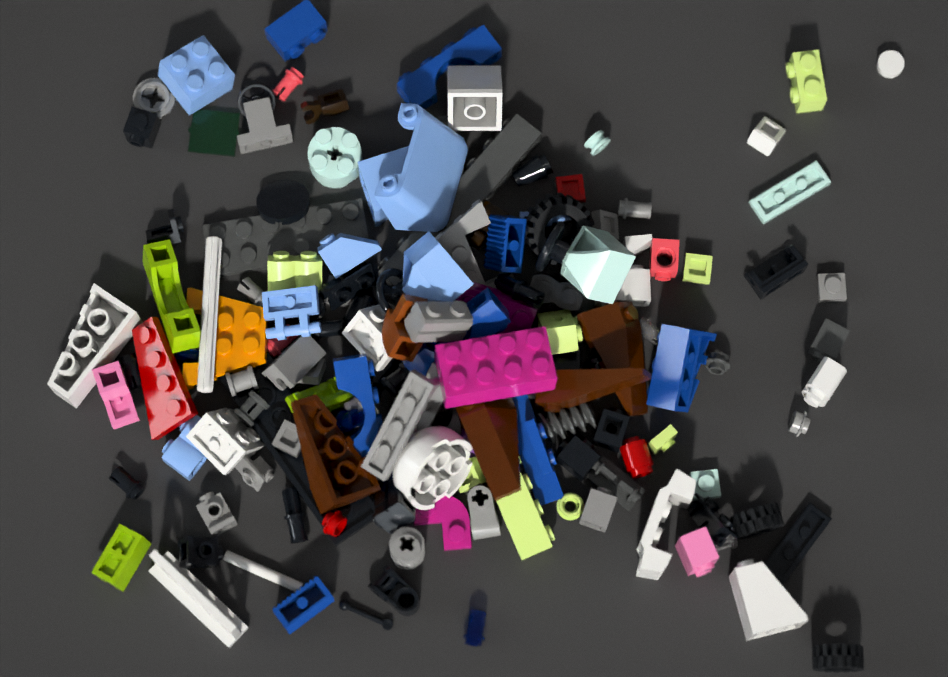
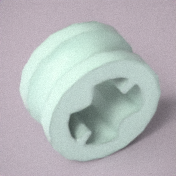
(597, 142)

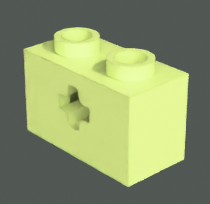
(561, 330)

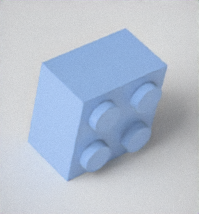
(196, 75)

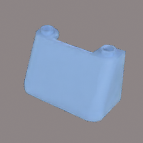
(430, 176)

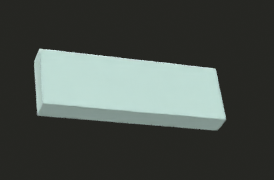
(789, 192)

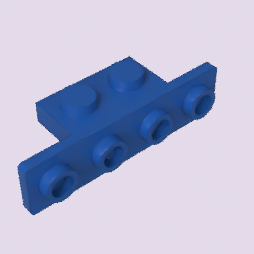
(534, 453)

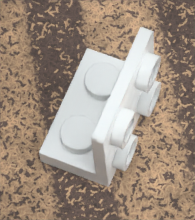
(366, 335)
(224, 439)

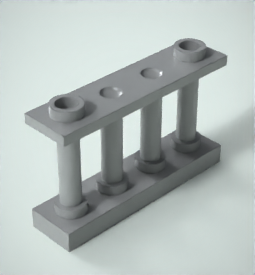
(412, 411)

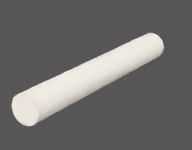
(262, 571)

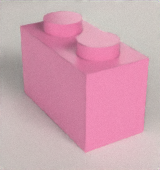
(697, 552)

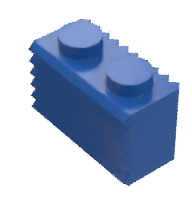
(505, 243)
(303, 605)

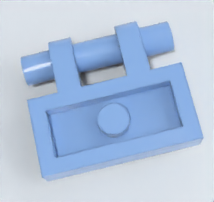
(291, 303)

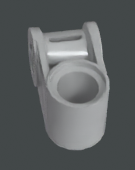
(483, 518)

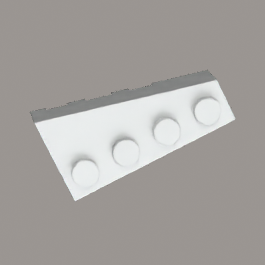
(95, 342)

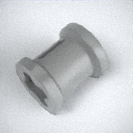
(241, 380)

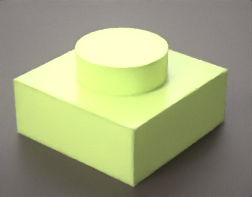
(697, 268)
(663, 440)
(474, 477)

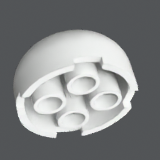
(433, 464)

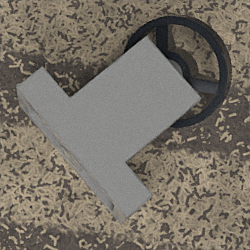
(261, 122)

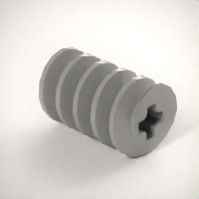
(407, 559)

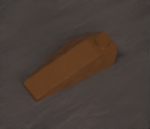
(618, 340)
(583, 385)

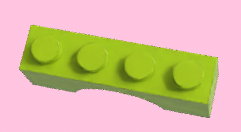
(164, 279)

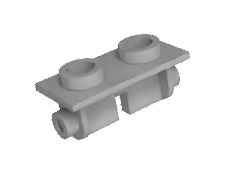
(254, 472)

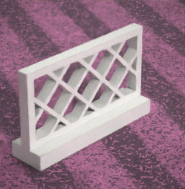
(197, 598)

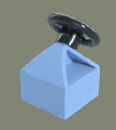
(426, 274)

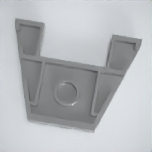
(456, 244)

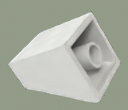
(474, 98)
(763, 601)

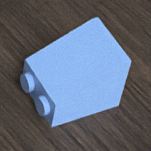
(371, 172)

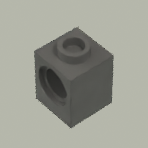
(828, 341)

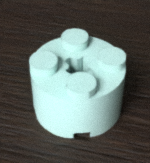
(327, 144)

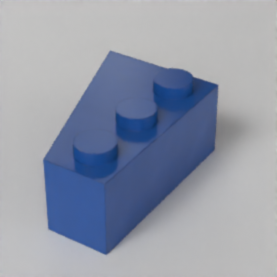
(676, 367)

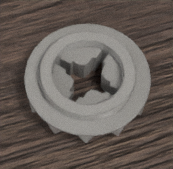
(147, 89)

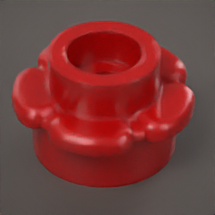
(334, 523)

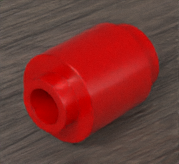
(636, 457)

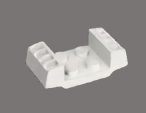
(677, 492)

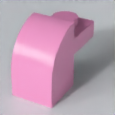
(116, 394)

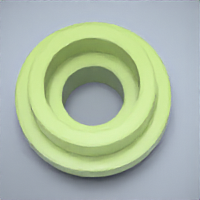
(576, 500)

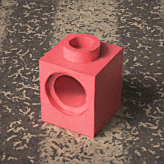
(667, 248)

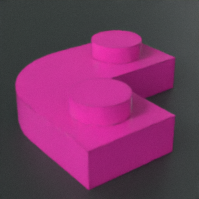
(454, 522)

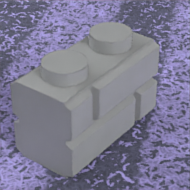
(438, 321)

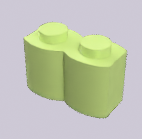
(294, 271)

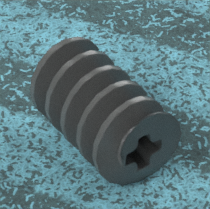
(567, 420)

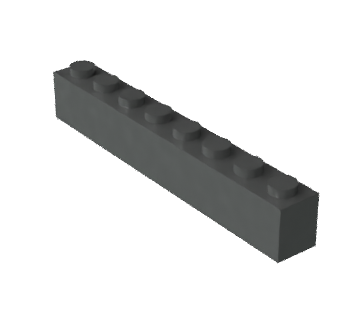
(480, 181)

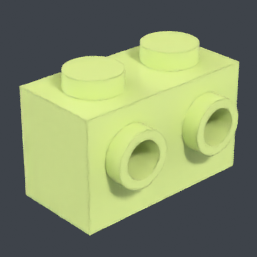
(807, 81)

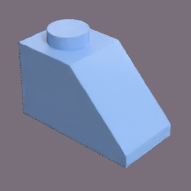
(346, 251)

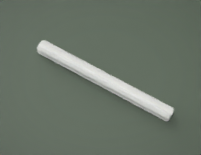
(209, 314)

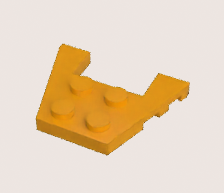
(239, 337)

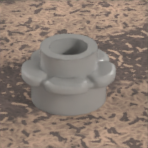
(799, 423)

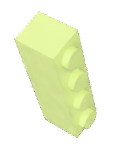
(524, 521)

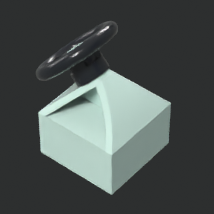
(593, 262)

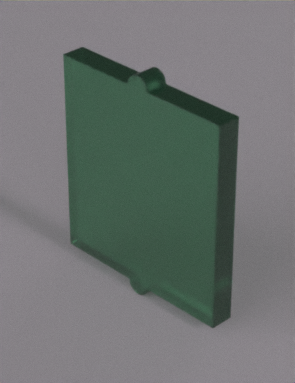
(214, 132)

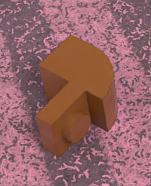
(394, 333)

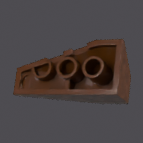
(495, 441)
(330, 457)

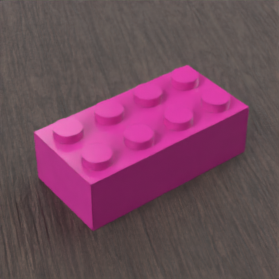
(495, 367)

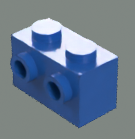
(296, 30)

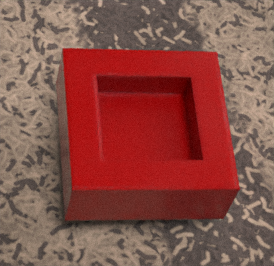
(571, 185)

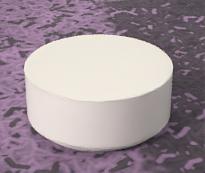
(890, 64)

